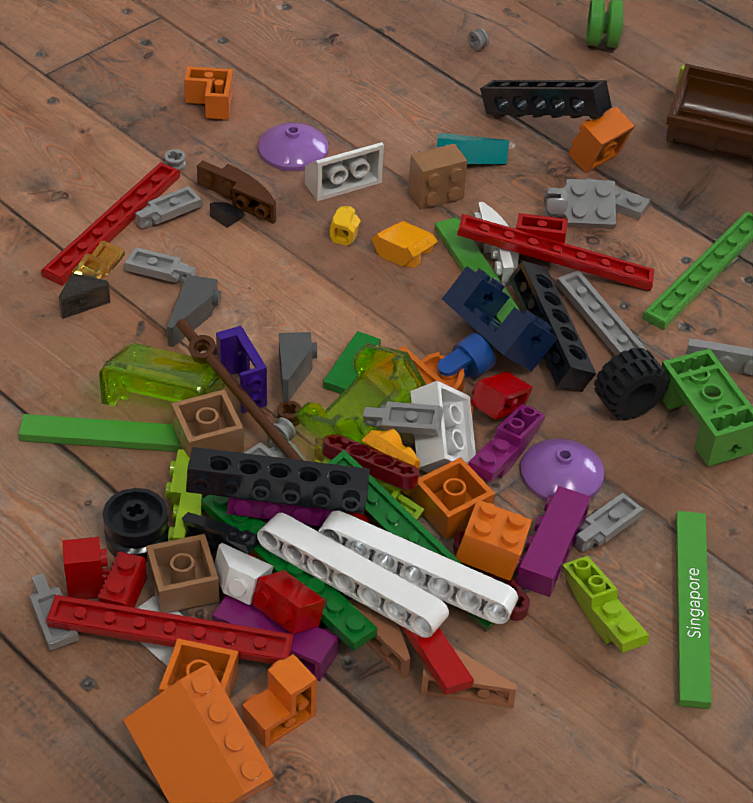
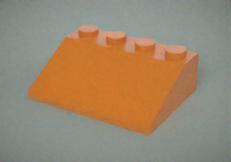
(198, 743)

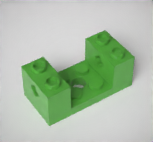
(724, 419)

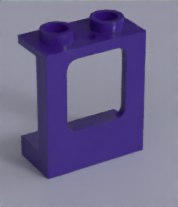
(235, 353)

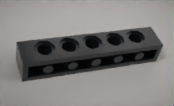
(547, 98)
(567, 356)
(277, 480)

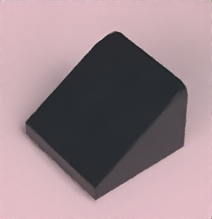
(225, 213)

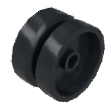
(134, 521)

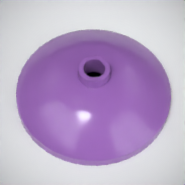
(292, 146)
(561, 464)

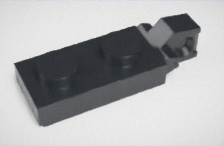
(219, 532)

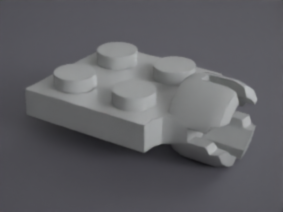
(583, 203)

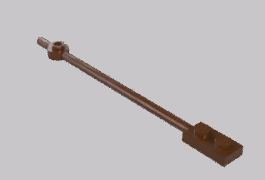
(207, 343)

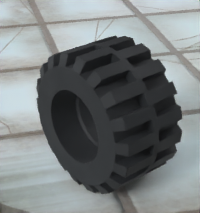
(631, 383)

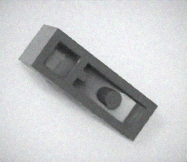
(194, 305)
(295, 360)

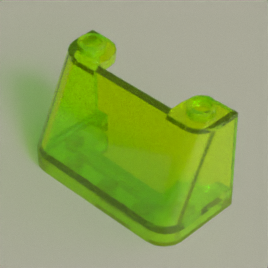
(155, 374)
(383, 377)

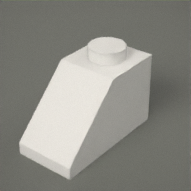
(239, 572)

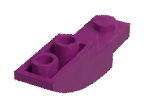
(508, 444)

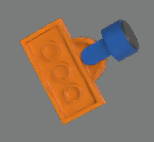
(469, 358)

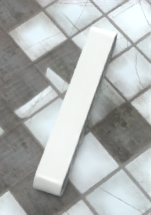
(424, 568)
(353, 575)

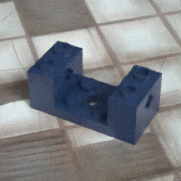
(519, 337)

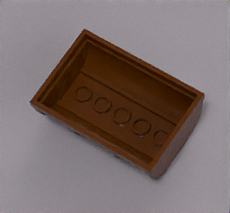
(713, 112)

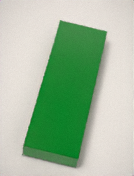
(343, 371)

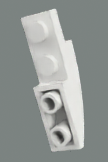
(505, 260)

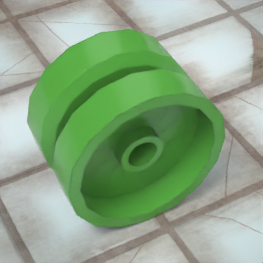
(604, 22)

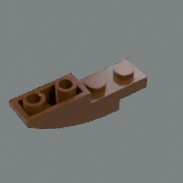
(242, 188)

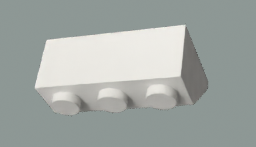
(345, 172)
(456, 427)

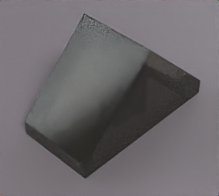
(83, 294)

